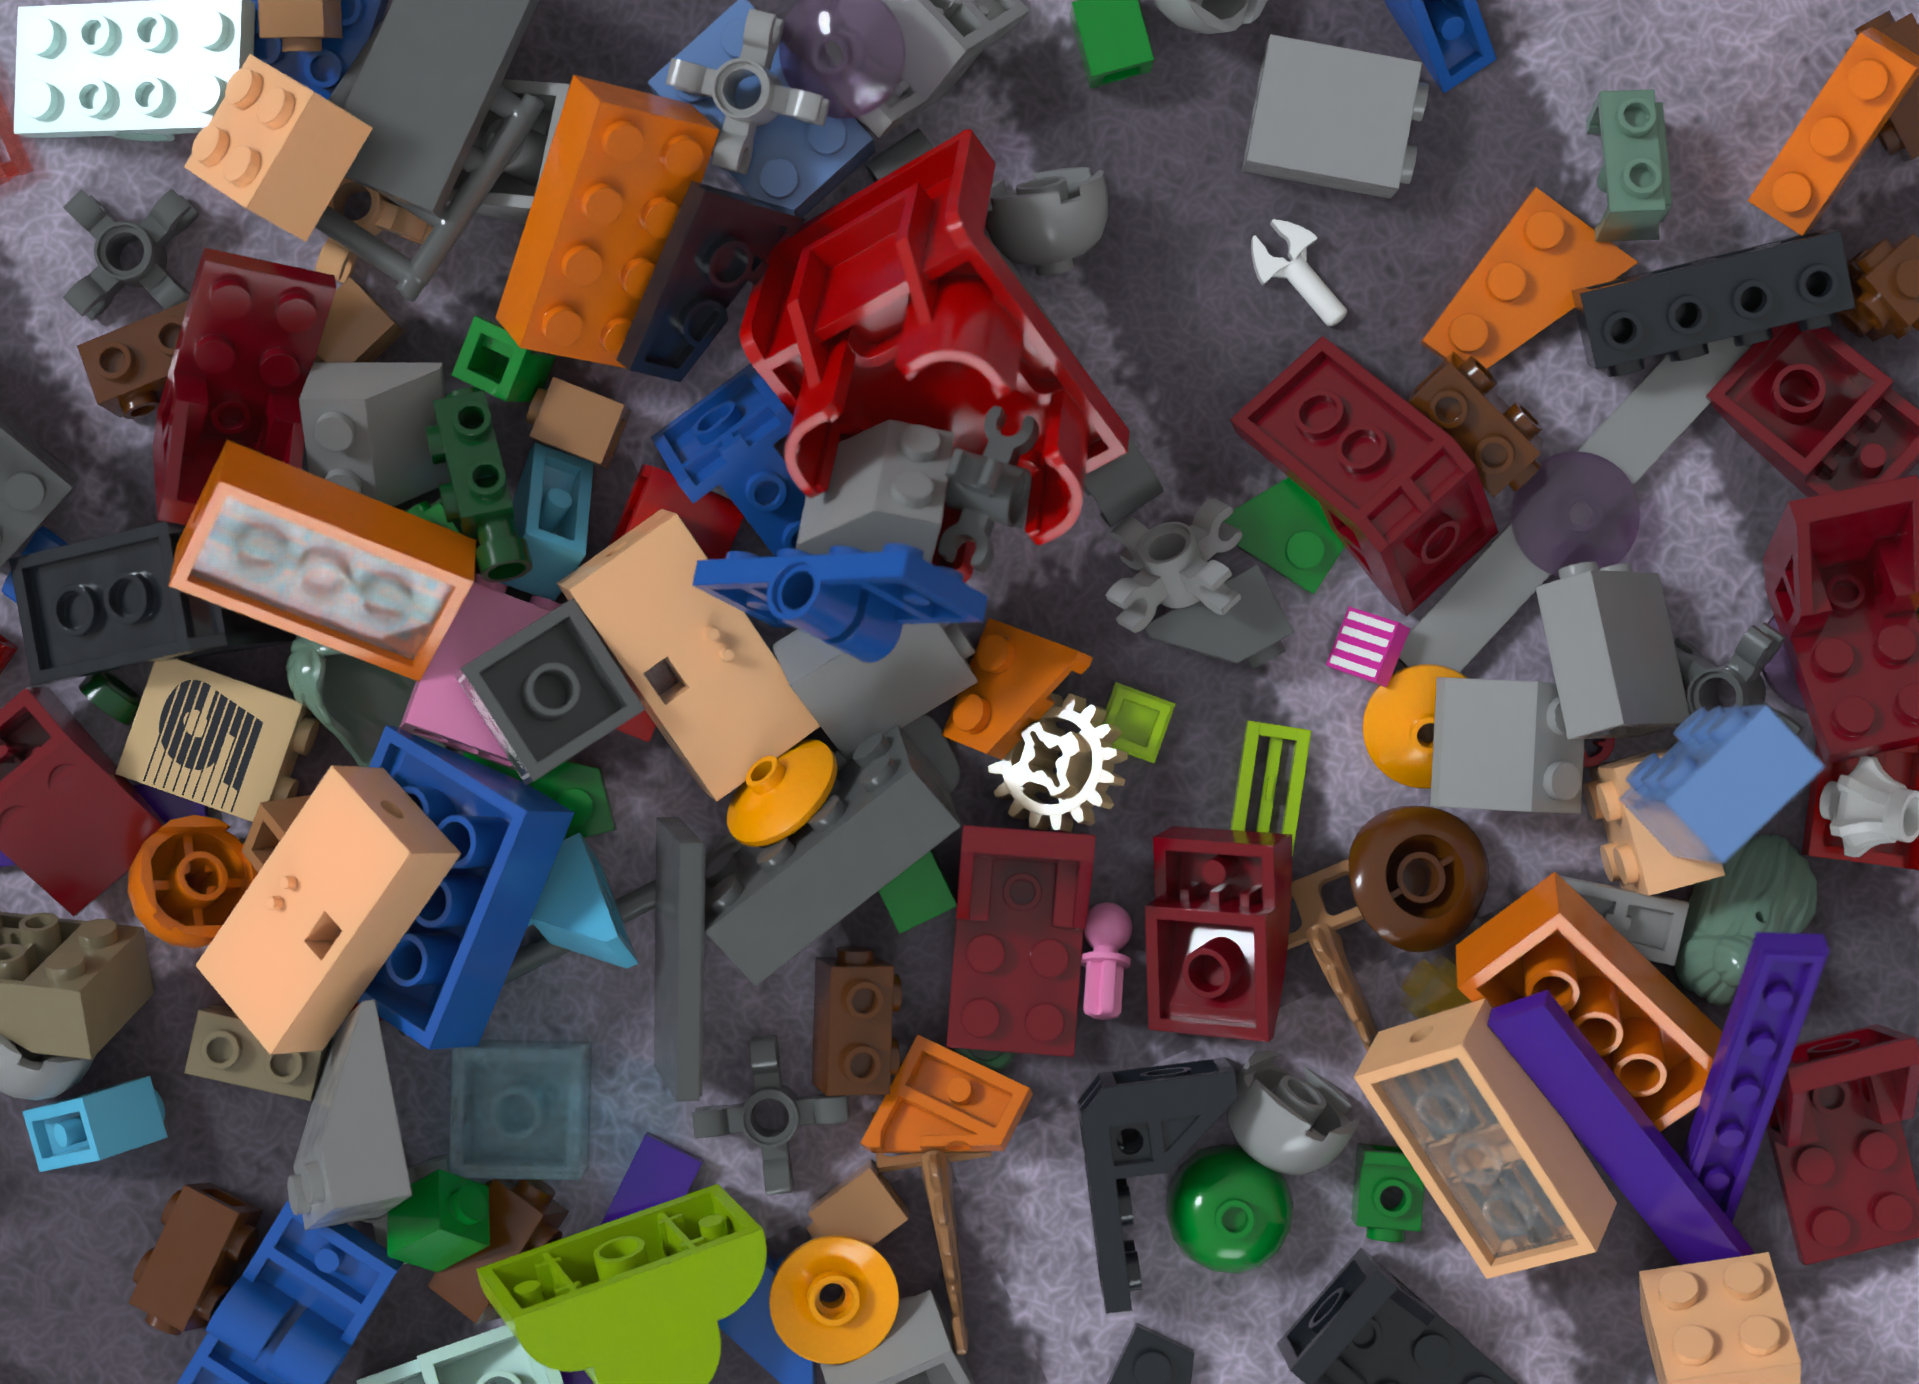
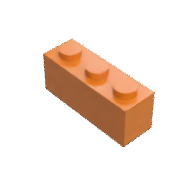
(1836, 130)

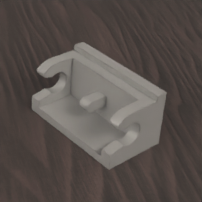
(1647, 922)

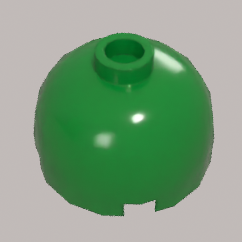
(1228, 1209)

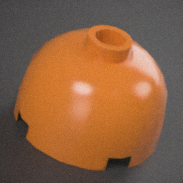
(188, 880)

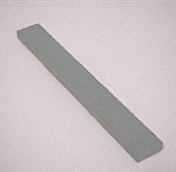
(1502, 575)

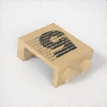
(216, 739)

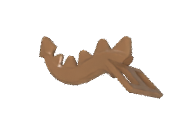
(1327, 945)
(938, 1183)

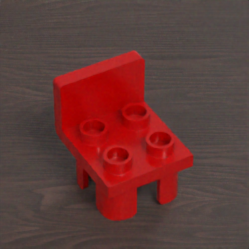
(920, 321)

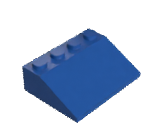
(464, 940)

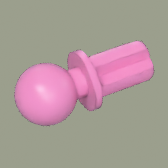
(1107, 932)

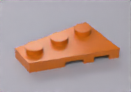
(1524, 282)

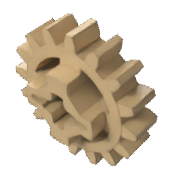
(1082, 770)

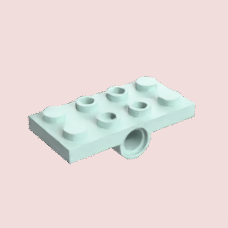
(127, 66)

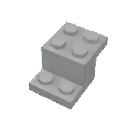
(939, 47)

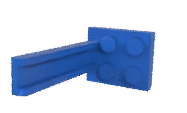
(730, 444)

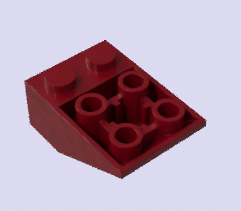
(63, 804)

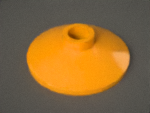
(1394, 719)
(782, 793)
(836, 1329)

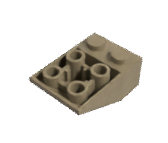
(69, 982)

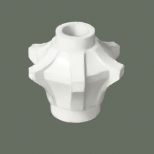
(1870, 808)

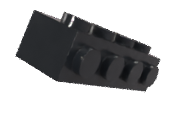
(1714, 300)

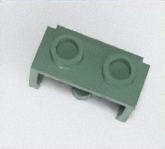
(1634, 164)

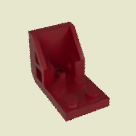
(237, 371)
(1377, 466)
(1847, 604)
(1019, 940)
(1844, 1142)

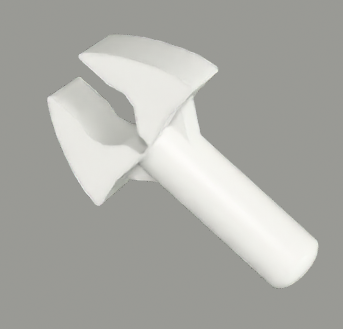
(1297, 270)

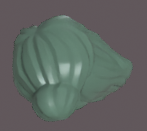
(348, 695)
(1762, 891)

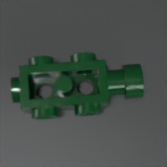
(478, 483)

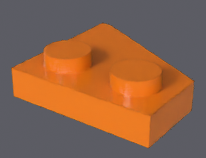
(1013, 687)
(946, 1105)

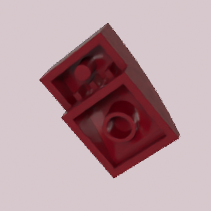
(1819, 412)
(1218, 932)

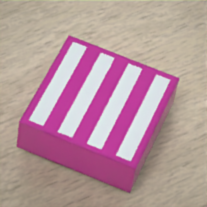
(1368, 646)

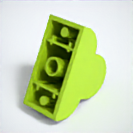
(634, 1293)

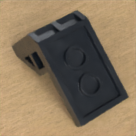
(112, 608)
(1171, 1112)
(1380, 1332)

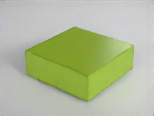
(1141, 720)

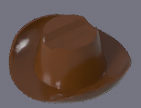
(1418, 876)

